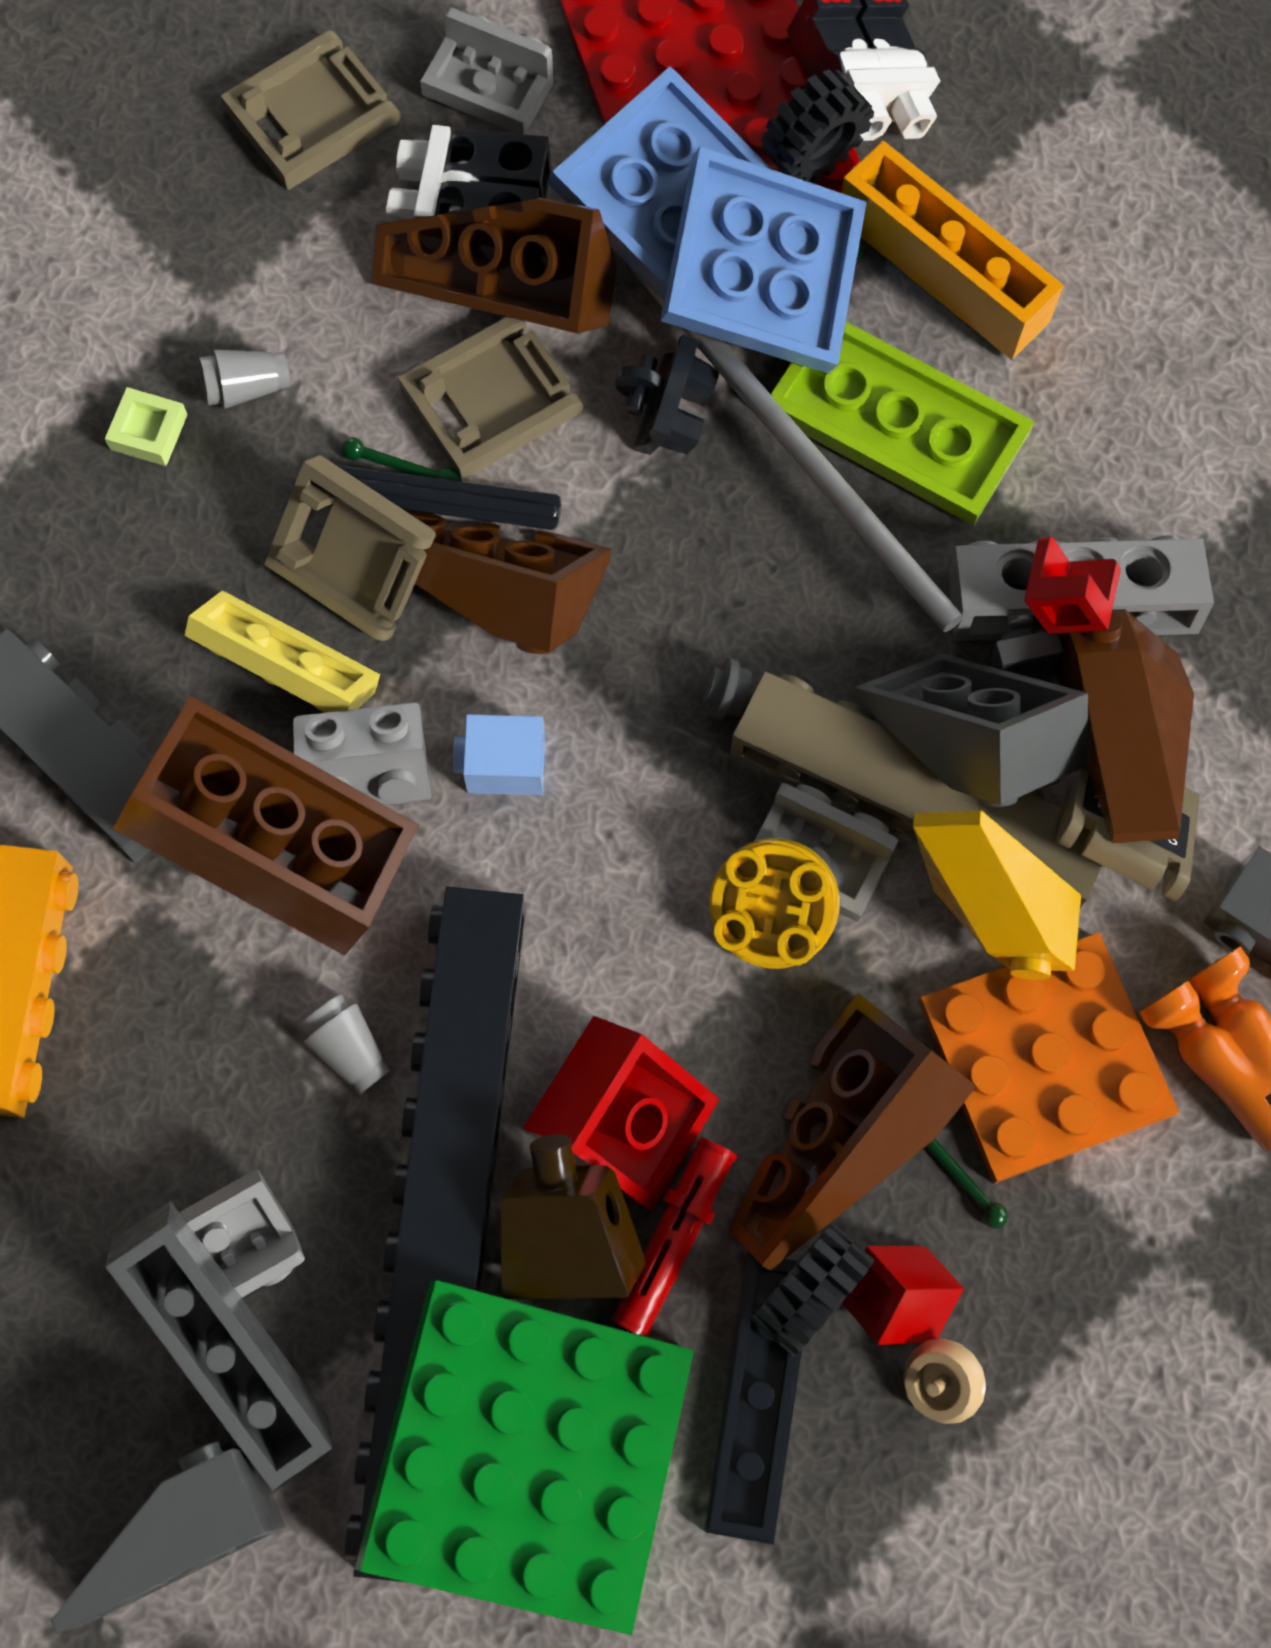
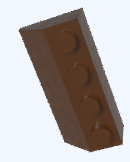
(267, 826)

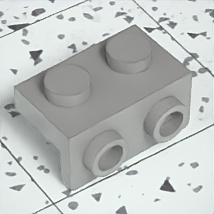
(489, 72)
(370, 750)
(851, 846)
(246, 1233)

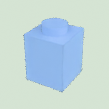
(501, 754)

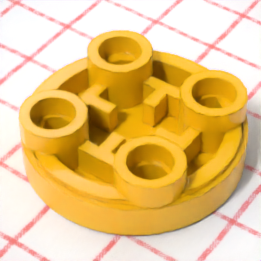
(774, 903)

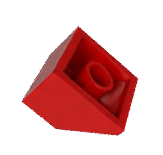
(624, 1109)

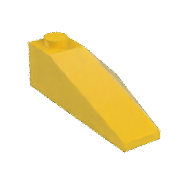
(1000, 892)

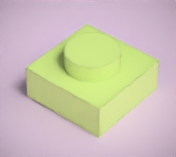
(146, 426)

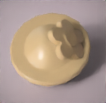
(944, 1381)

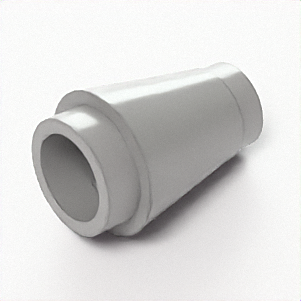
(241, 376)
(345, 1043)

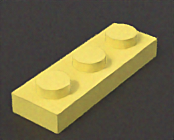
(281, 654)

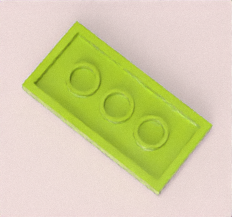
(906, 423)

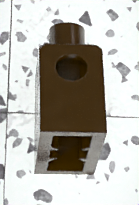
(566, 1229)

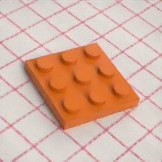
(1050, 1061)

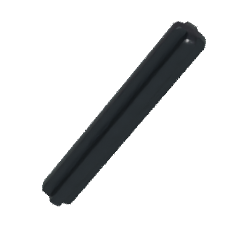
(463, 498)

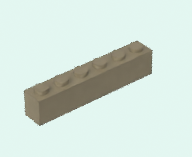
(873, 773)

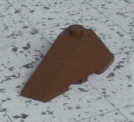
(512, 259)
(513, 588)
(1135, 725)
(864, 1118)

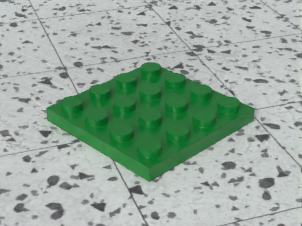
(526, 1459)

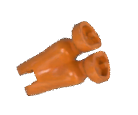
(1234, 1052)

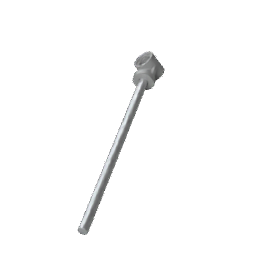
(819, 470)

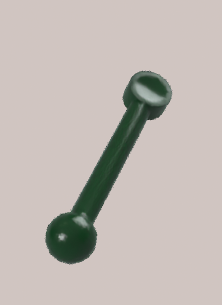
(354, 449)
(993, 1213)

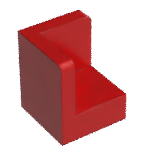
(1070, 594)
(903, 1295)

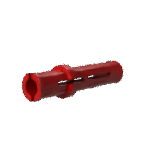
(707, 1165)

